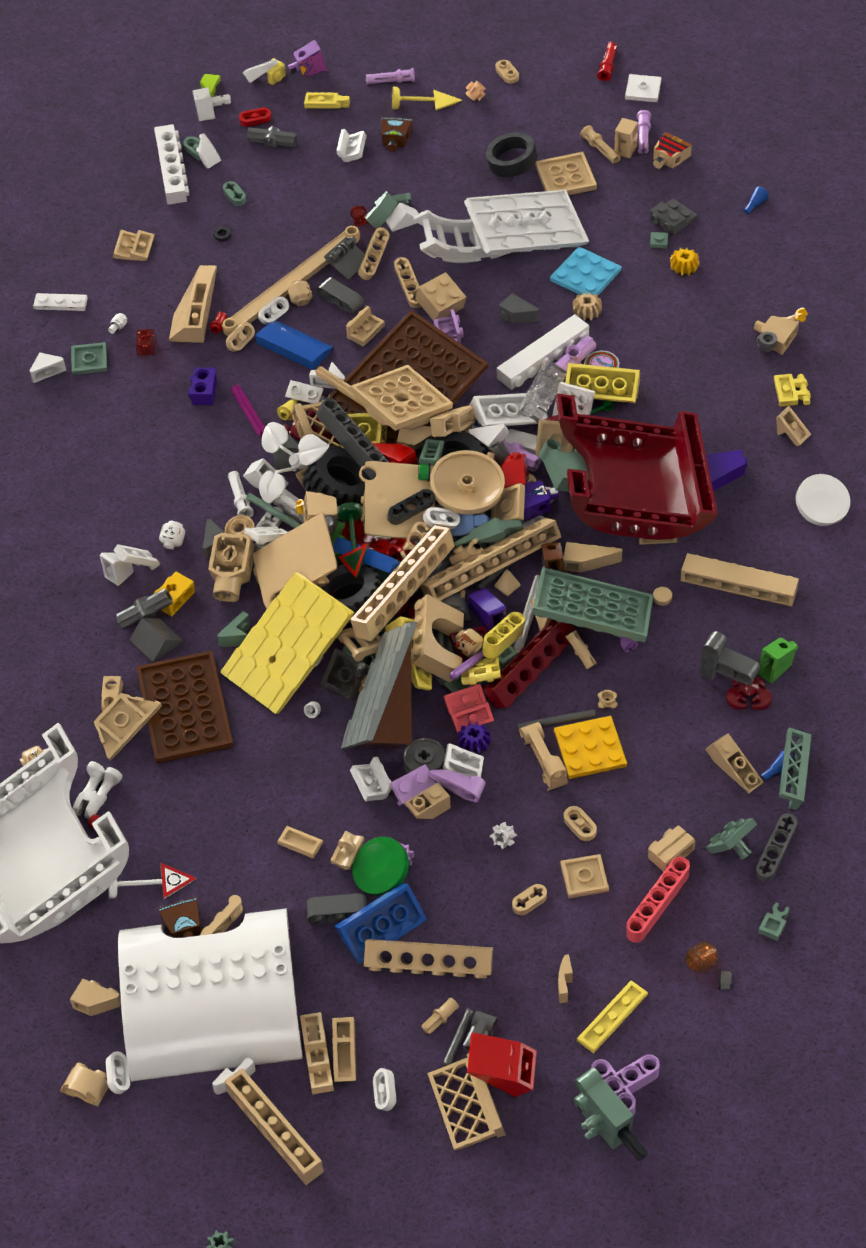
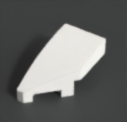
(207, 152)

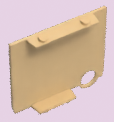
(390, 486)
(301, 551)

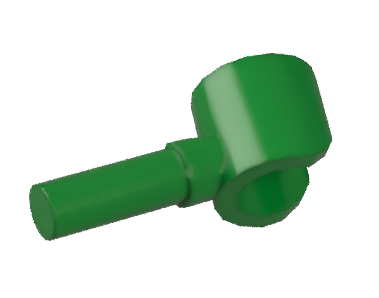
(607, 406)

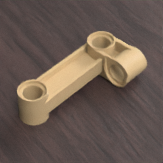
(553, 769)

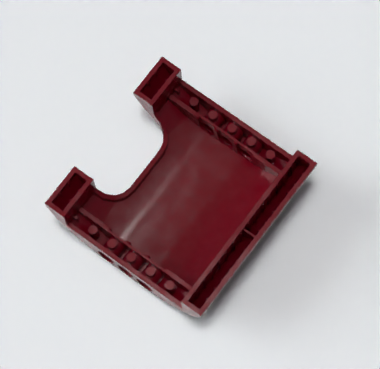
(640, 475)

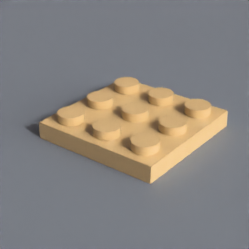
(566, 173)

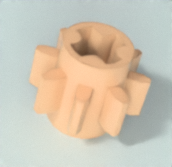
(475, 90)

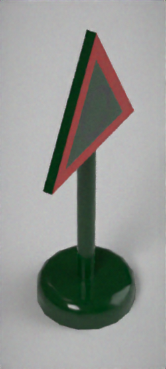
(352, 560)

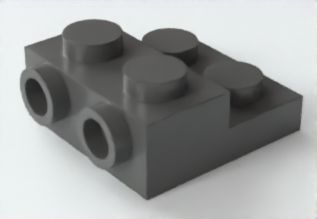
(672, 216)

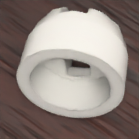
(309, 708)

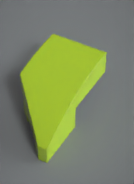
(210, 81)

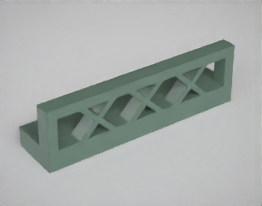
(799, 766)

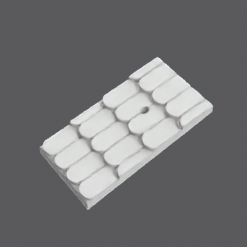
(526, 222)

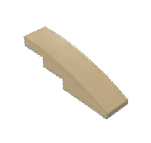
(316, 1053)

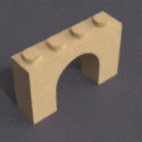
(426, 650)

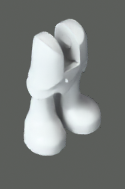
(89, 795)

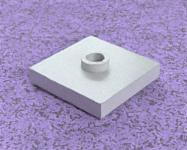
(643, 88)

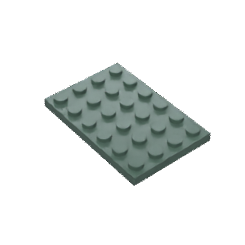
(593, 604)

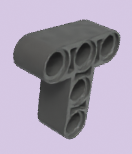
(719, 659)

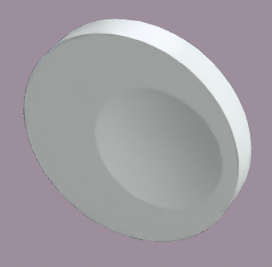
(822, 500)

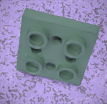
(732, 838)

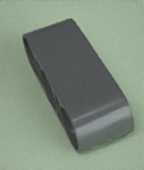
(340, 295)
(336, 907)

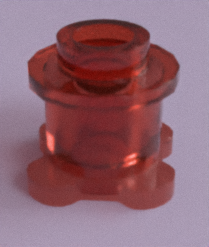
(358, 214)

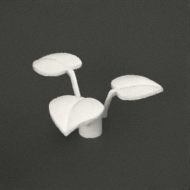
(274, 436)

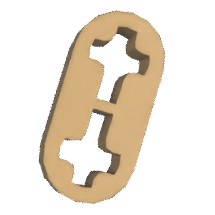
(531, 900)

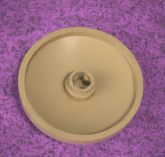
(467, 482)

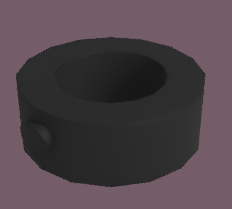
(222, 238)

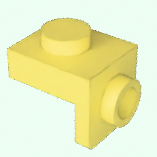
(276, 73)

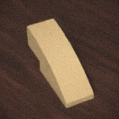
(452, 421)
(344, 1049)

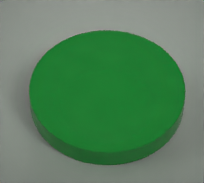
(380, 866)

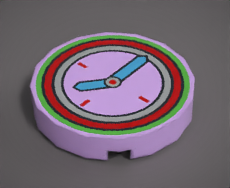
(602, 358)

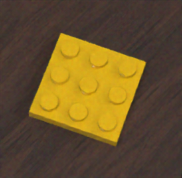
(590, 747)

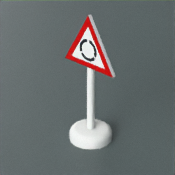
(171, 881)

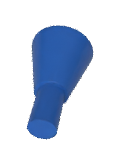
(759, 196)
(776, 767)

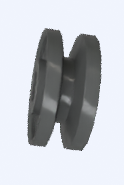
(424, 749)

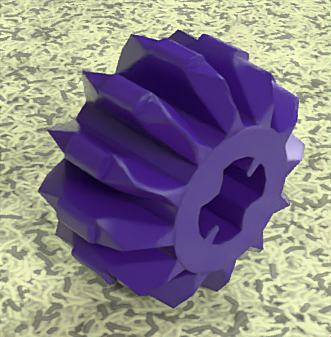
(474, 737)

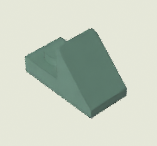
(234, 632)

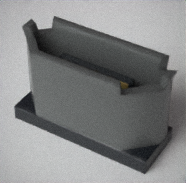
(725, 980)

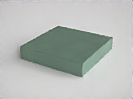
(89, 358)

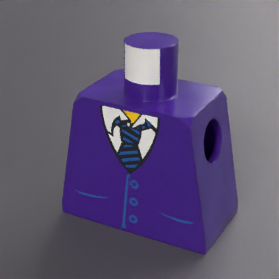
(537, 499)

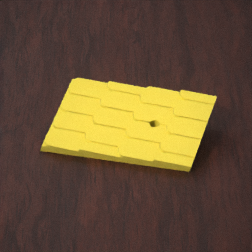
(287, 642)

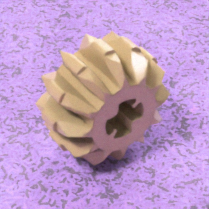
(587, 306)

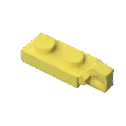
(326, 100)

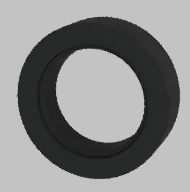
(516, 166)

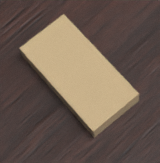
(300, 842)

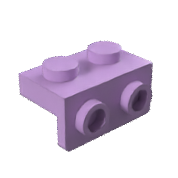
(450, 326)
(412, 784)

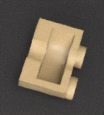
(85, 1084)

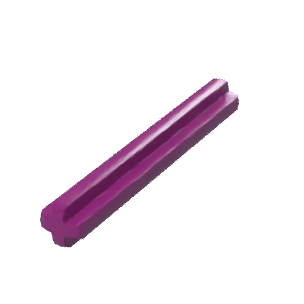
(248, 409)

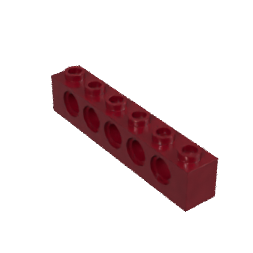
(529, 664)

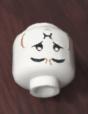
(172, 534)

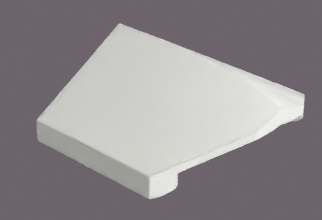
(463, 761)

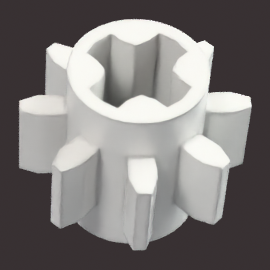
(498, 837)

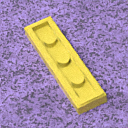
(612, 1016)

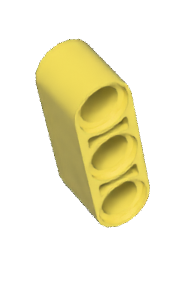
(503, 635)

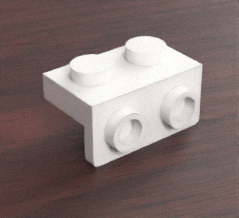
(351, 146)
(372, 780)

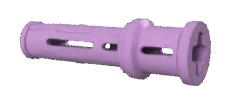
(398, 76)
(643, 127)

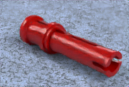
(606, 65)

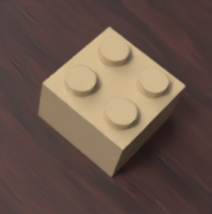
(440, 296)

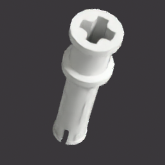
(240, 500)

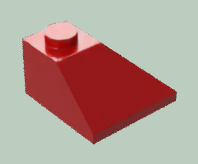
(515, 469)

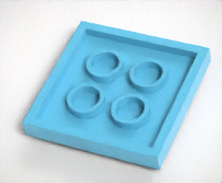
(585, 272)

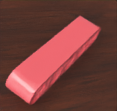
(658, 891)

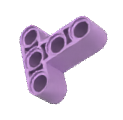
(636, 1070)

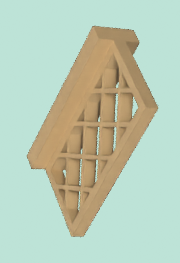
(302, 422)
(485, 1101)

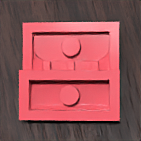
(468, 706)

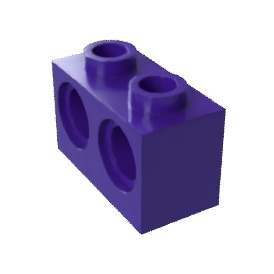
(203, 386)

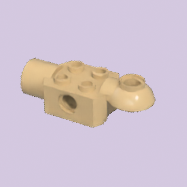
(232, 559)

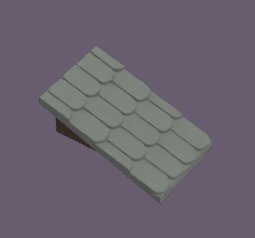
(384, 705)

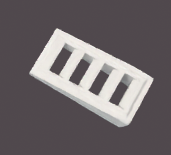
(256, 71)

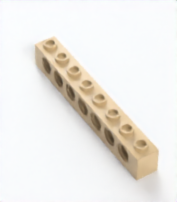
(491, 559)
(402, 583)

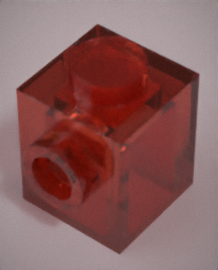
(145, 342)

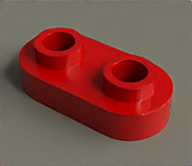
(255, 117)

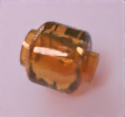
(701, 957)

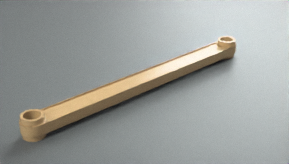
(280, 289)

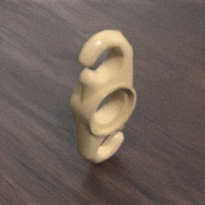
(414, 533)

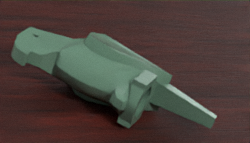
(491, 531)

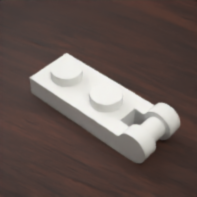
(136, 556)

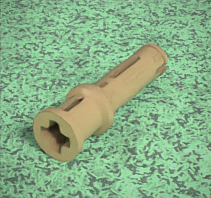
(595, 140)

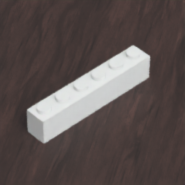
(547, 348)

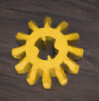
(684, 261)

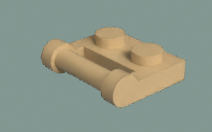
(367, 647)

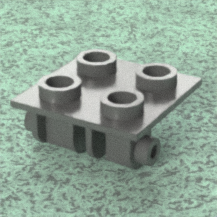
(346, 257)

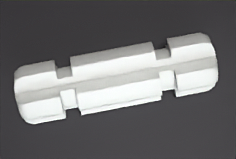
(218, 100)

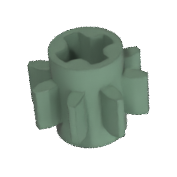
(218, 1239)

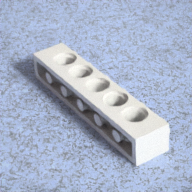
(171, 164)

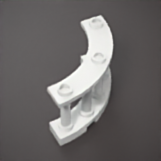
(450, 253)

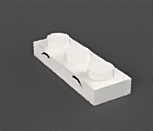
(60, 302)

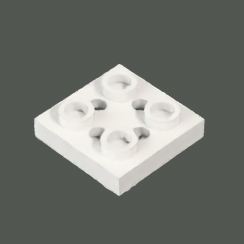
(583, 400)

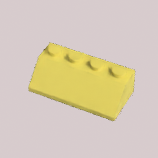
(607, 382)

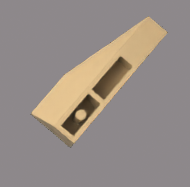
(192, 313)

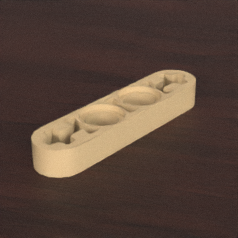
(371, 252)
(407, 283)

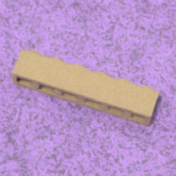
(739, 579)

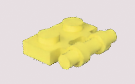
(786, 389)
(483, 670)

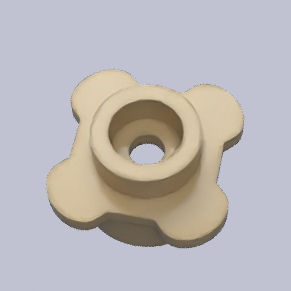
(607, 694)

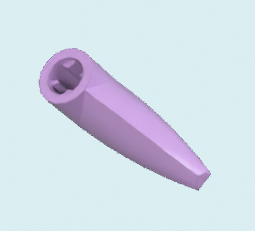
(464, 786)

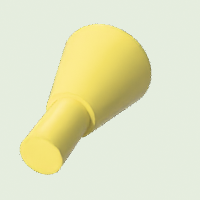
(285, 410)

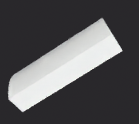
(501, 409)

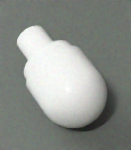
(118, 320)

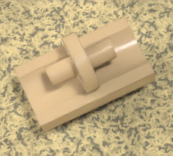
(346, 850)

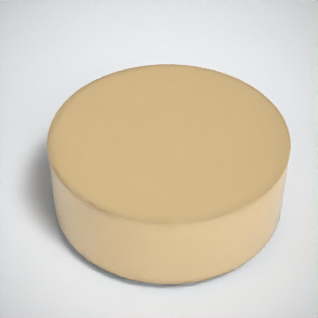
(662, 596)

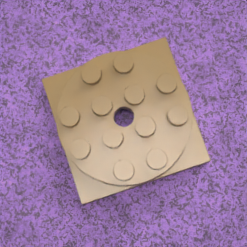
(401, 398)

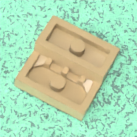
(133, 246)

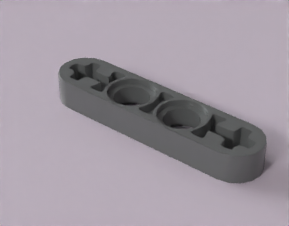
(779, 848)

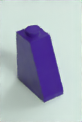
(726, 467)
(487, 608)

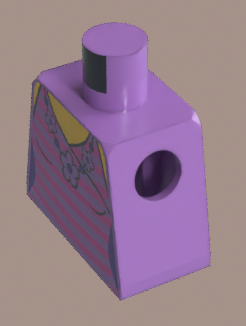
(308, 60)

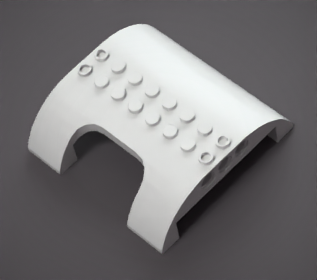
(44, 852)
(208, 998)

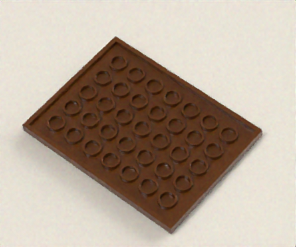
(427, 351)

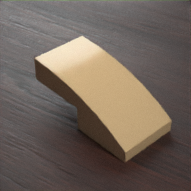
(565, 976)

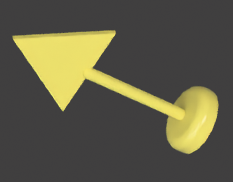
(441, 100)

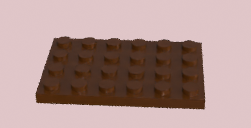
(191, 710)

